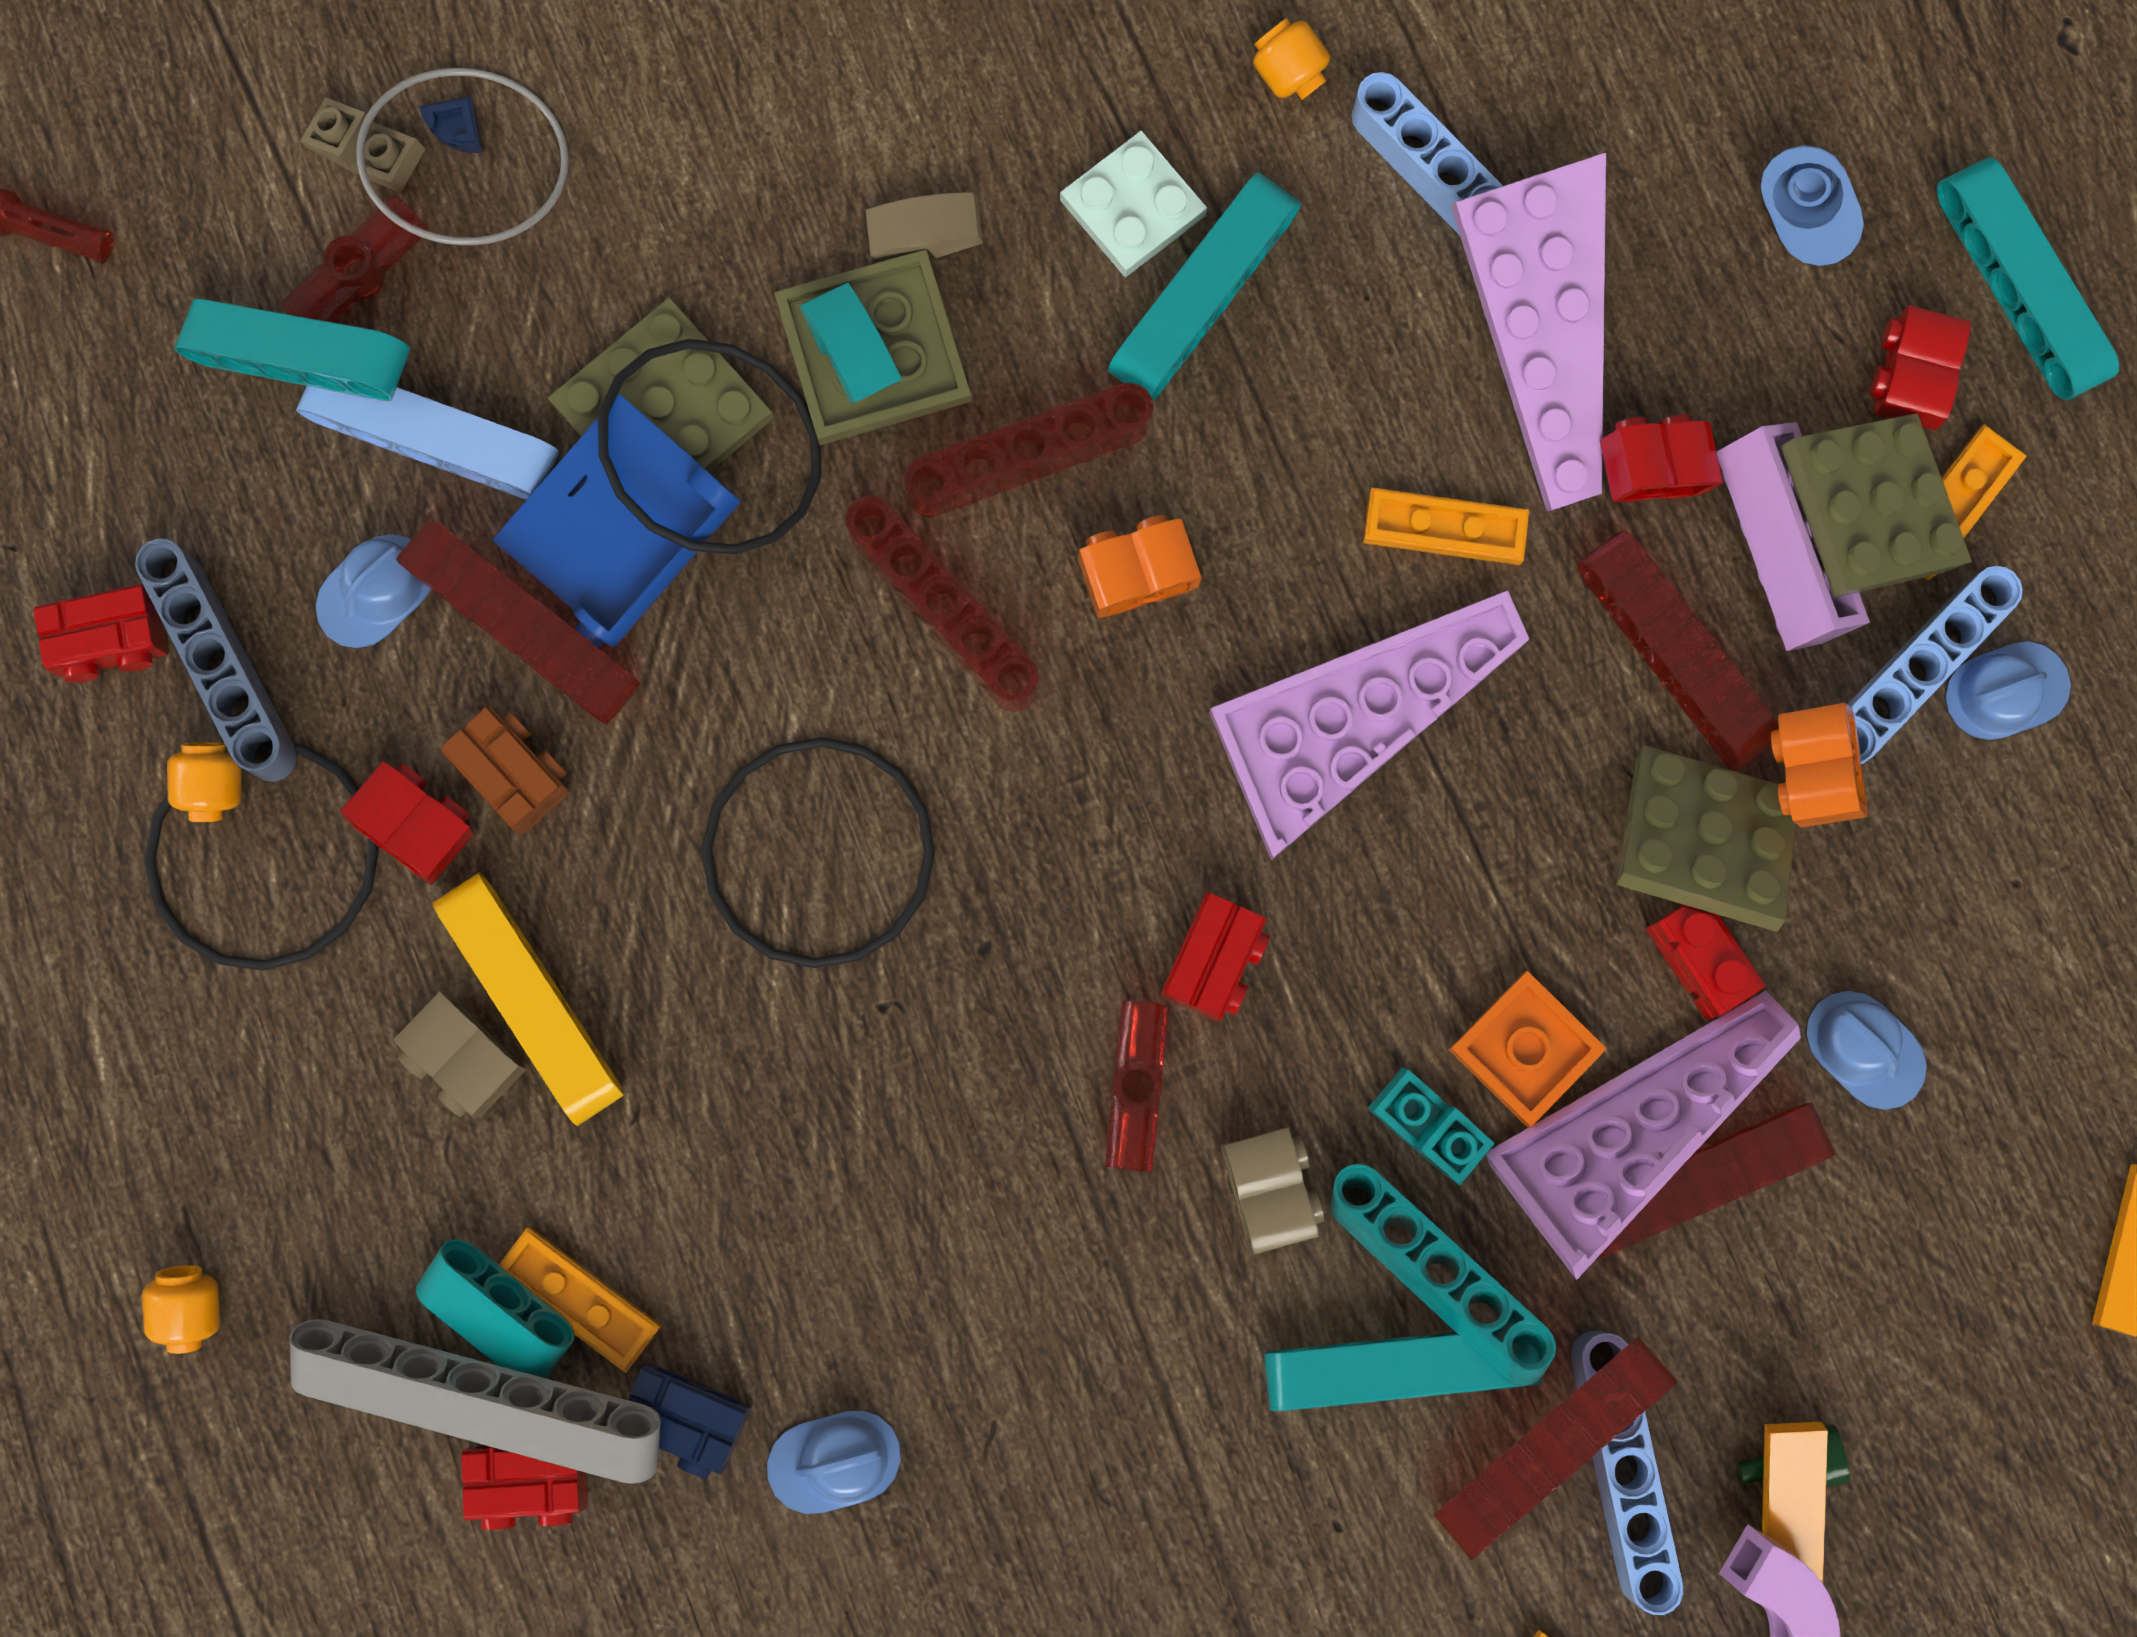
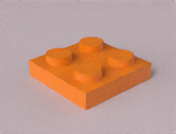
(1527, 1049)

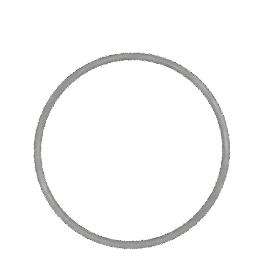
(449, 239)

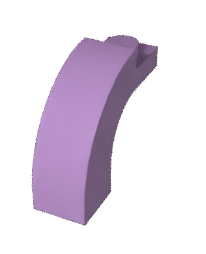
(1783, 1585)

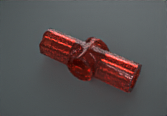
(377, 242)
(1141, 1049)

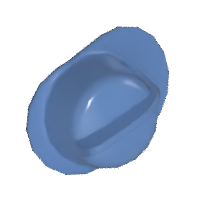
(1812, 205)
(368, 593)
(2008, 690)
(1866, 1049)
(833, 1462)

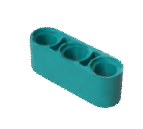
(493, 1310)

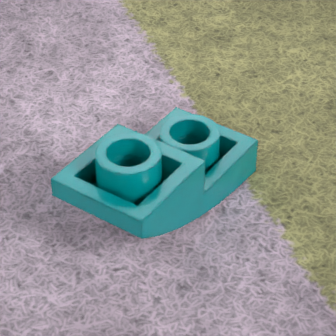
(851, 342)
(1431, 1126)

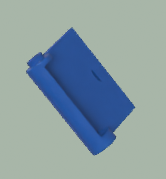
(593, 546)

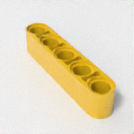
(528, 999)

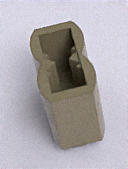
(458, 1056)
(1271, 1190)

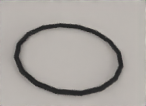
(640, 514)
(312, 950)
(837, 958)

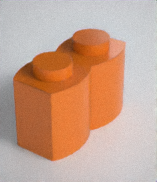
(1138, 566)
(1820, 765)

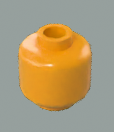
(1291, 59)
(204, 781)
(181, 1308)

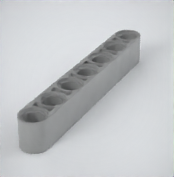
(475, 1401)

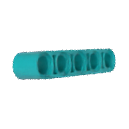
(2027, 279)
(1205, 285)
(293, 349)
(1447, 1300)
(1382, 1371)

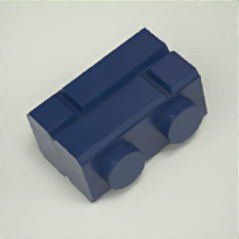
(695, 1419)

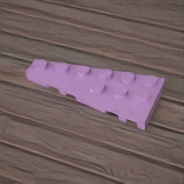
(1541, 288)
(1333, 726)
(1615, 1148)

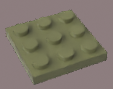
(916, 331)
(684, 393)
(1875, 504)
(1707, 839)

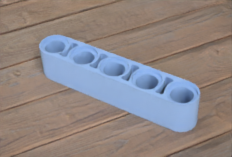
(1418, 165)
(437, 437)
(1935, 652)
(1641, 1495)

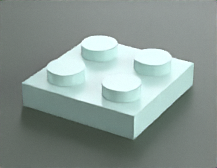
(1133, 204)

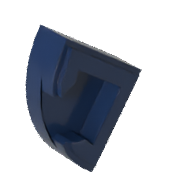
(454, 124)

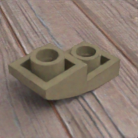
(387, 153)
(927, 222)

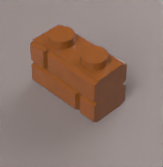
(505, 768)

